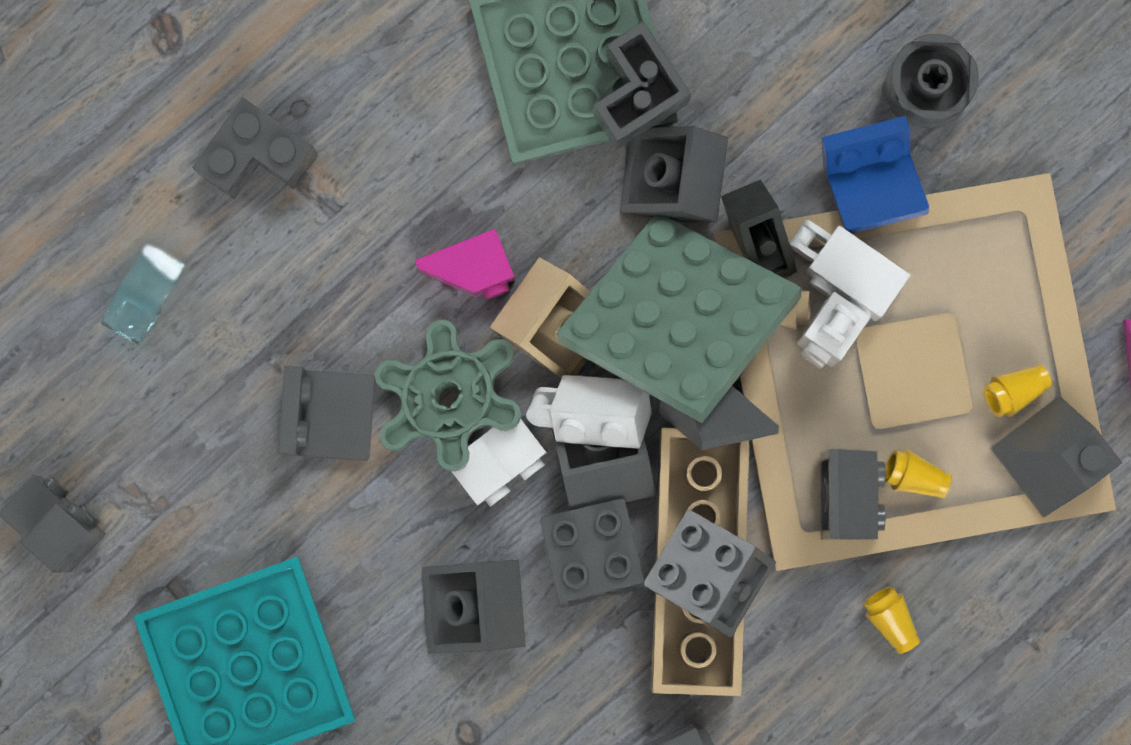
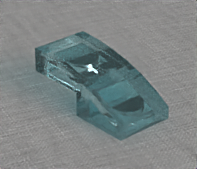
(142, 294)

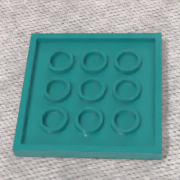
(246, 662)

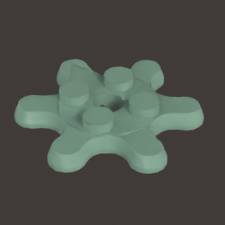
(441, 369)

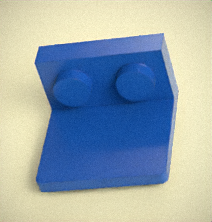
(873, 175)

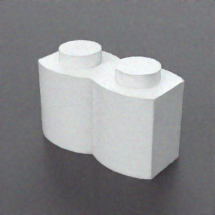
(497, 460)

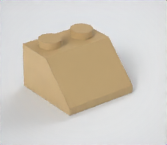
(538, 312)

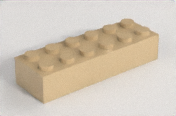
(714, 484)

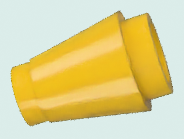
(1016, 389)
(913, 474)
(891, 617)

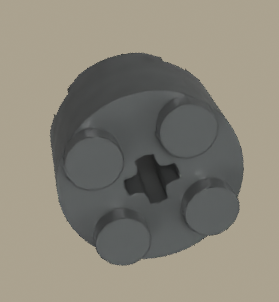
(948, 65)

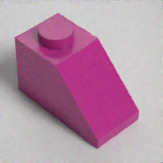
(471, 266)

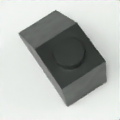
(759, 228)

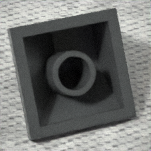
(730, 422)
(1055, 456)

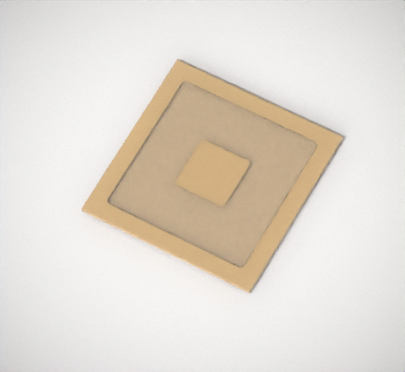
(980, 303)

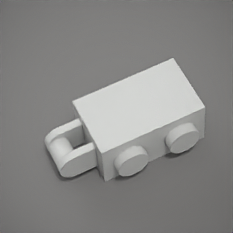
(850, 269)
(832, 331)
(593, 411)

